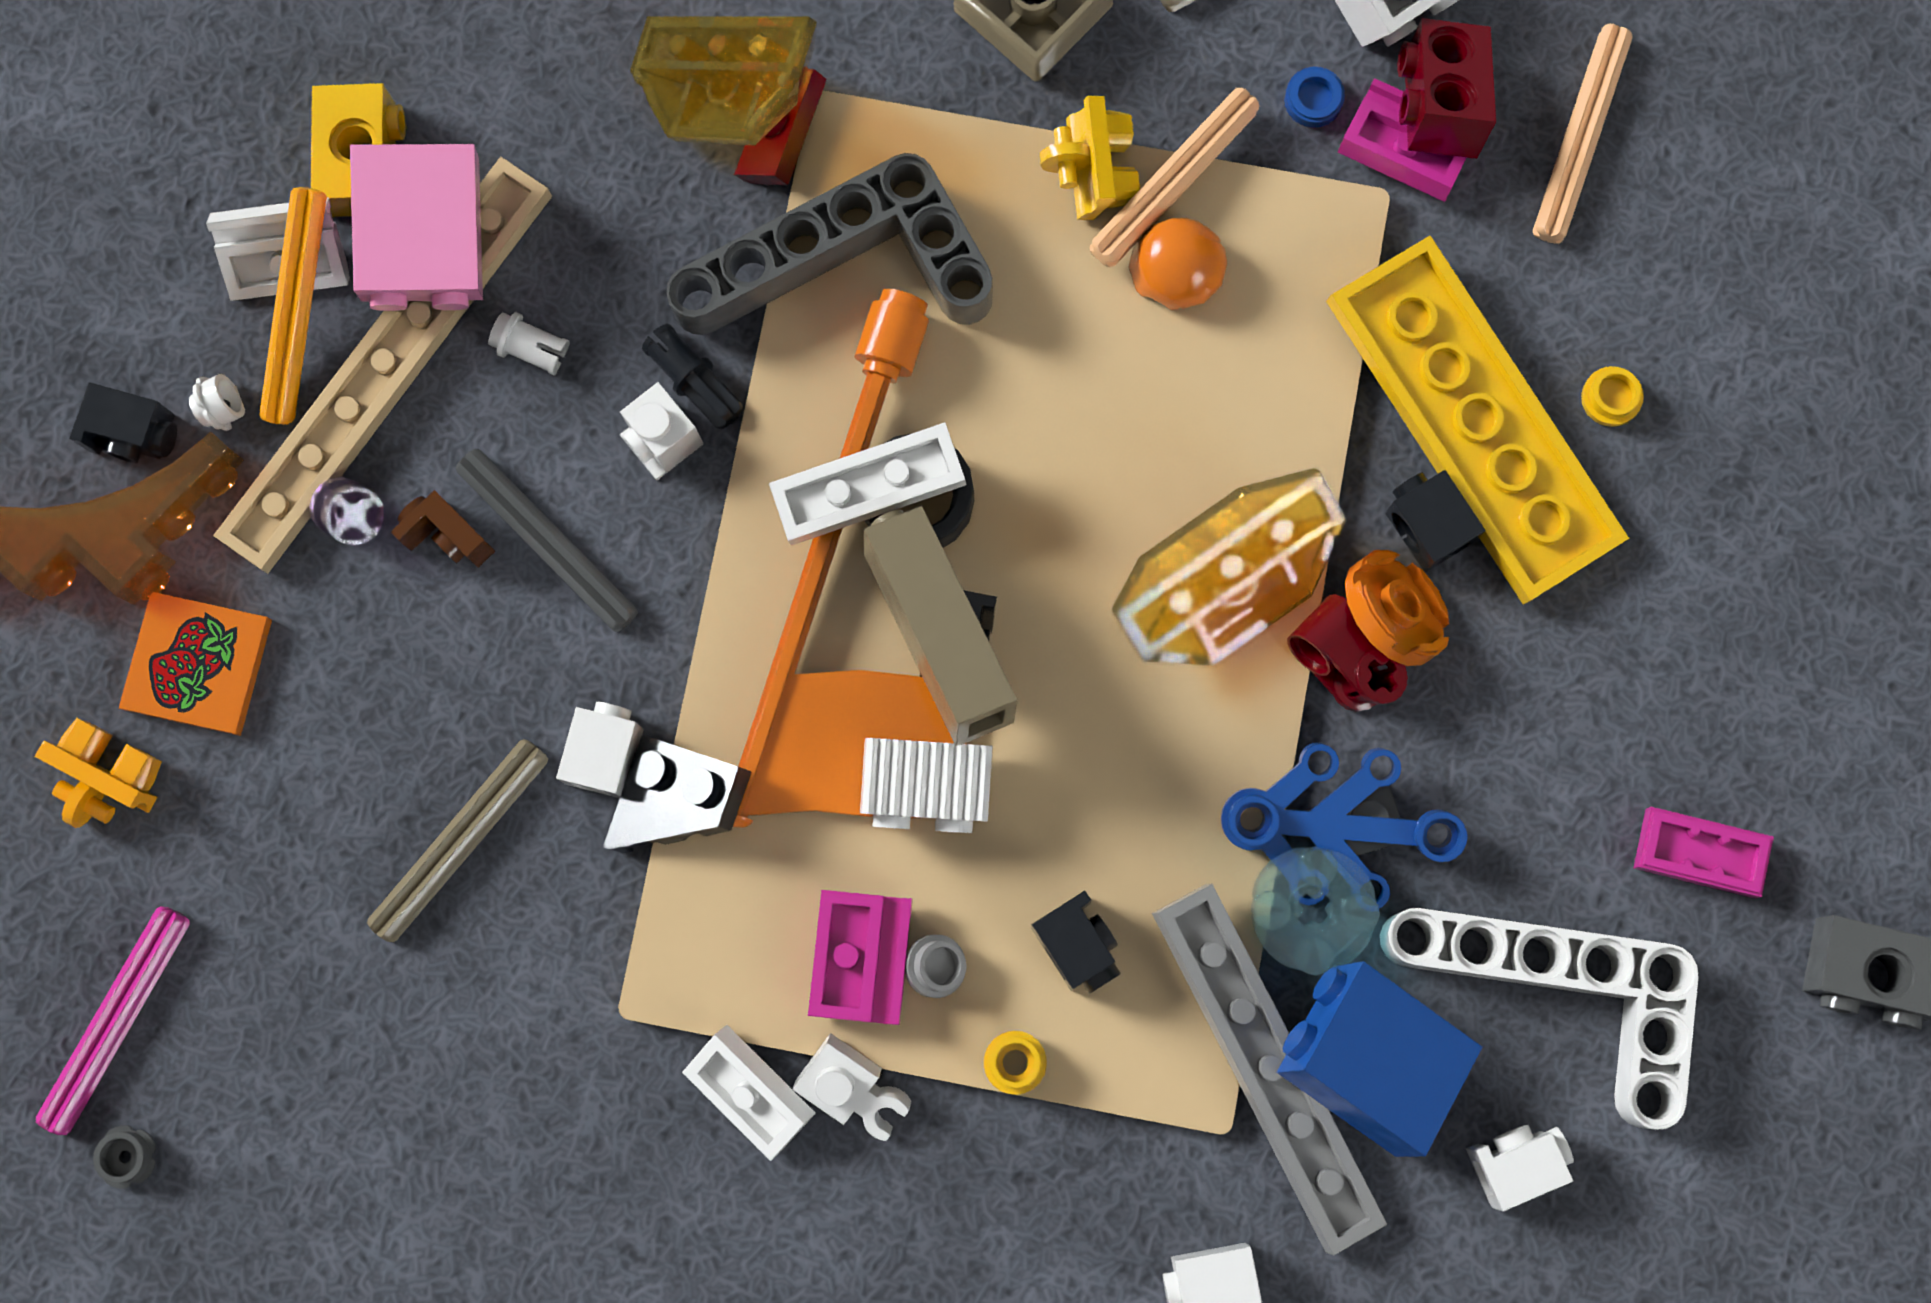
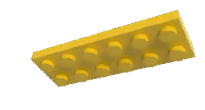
(1477, 418)

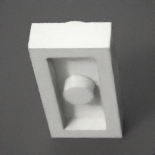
(748, 1092)

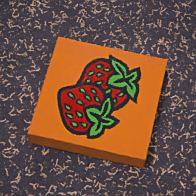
(195, 663)

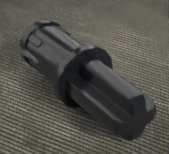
(693, 377)

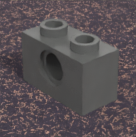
(1840, 964)

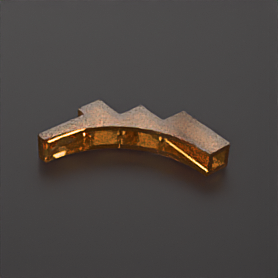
(116, 533)

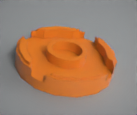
(1397, 608)

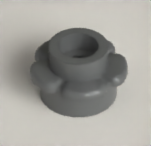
(108, 1156)

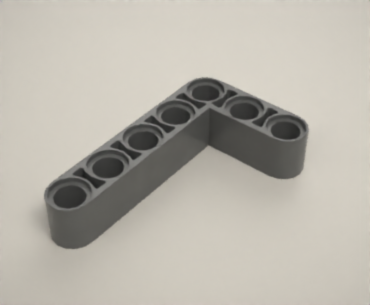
(837, 244)

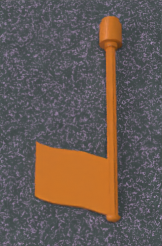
(814, 725)

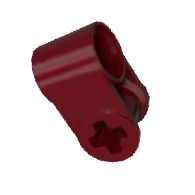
(1345, 659)

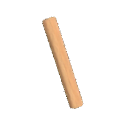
(1582, 134)
(1174, 177)

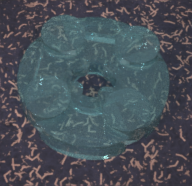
(1350, 909)

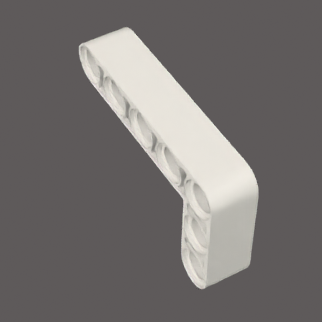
(1568, 971)

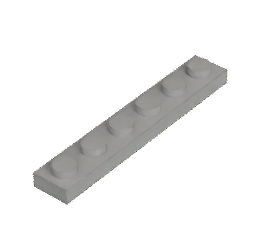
(1253, 1043)

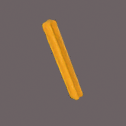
(292, 305)

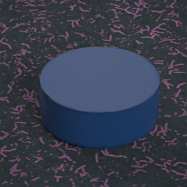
(1314, 97)

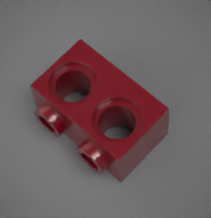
(1447, 88)

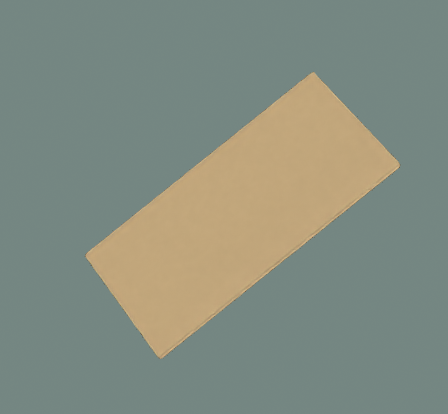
(1086, 445)

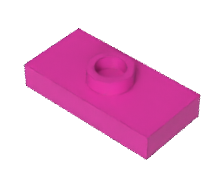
(1703, 852)

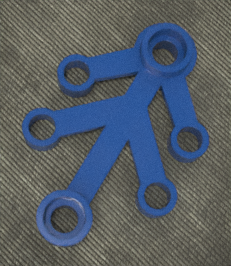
(1329, 821)

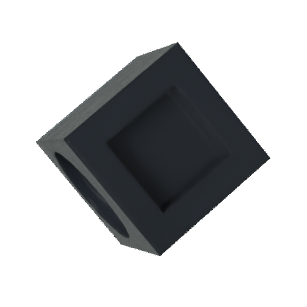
(1433, 519)

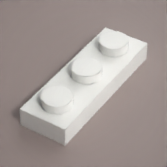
(867, 484)

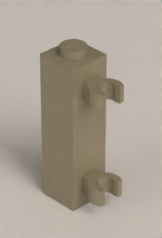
(939, 625)

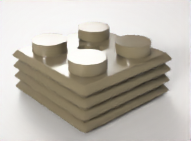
(1033, 34)

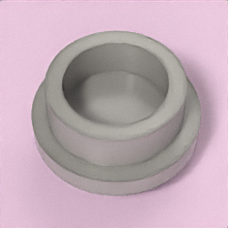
(935, 966)

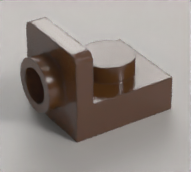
(454, 533)

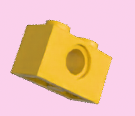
(345, 118)

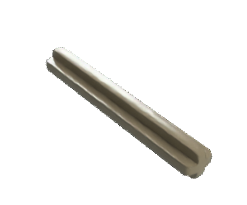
(457, 841)

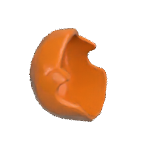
(1178, 263)

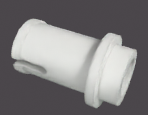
(525, 342)

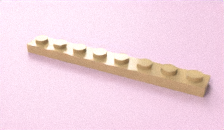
(369, 386)

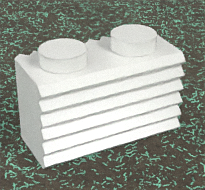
(927, 782)

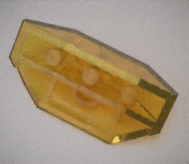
(723, 73)
(1230, 570)

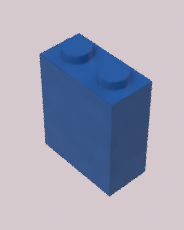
(1378, 1059)

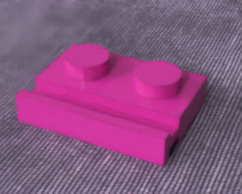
(1382, 144)
(860, 957)

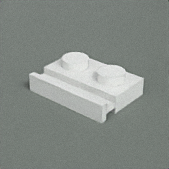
(252, 246)

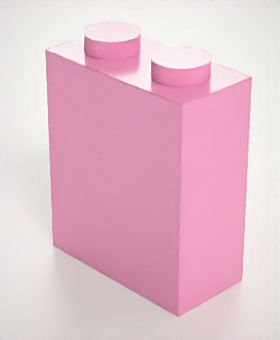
(416, 225)

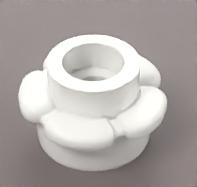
(208, 402)

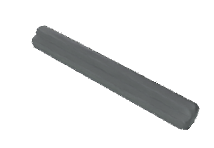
(546, 540)

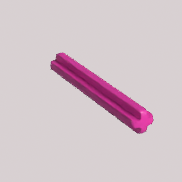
(112, 1021)

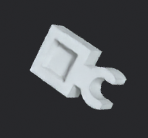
(844, 1083)

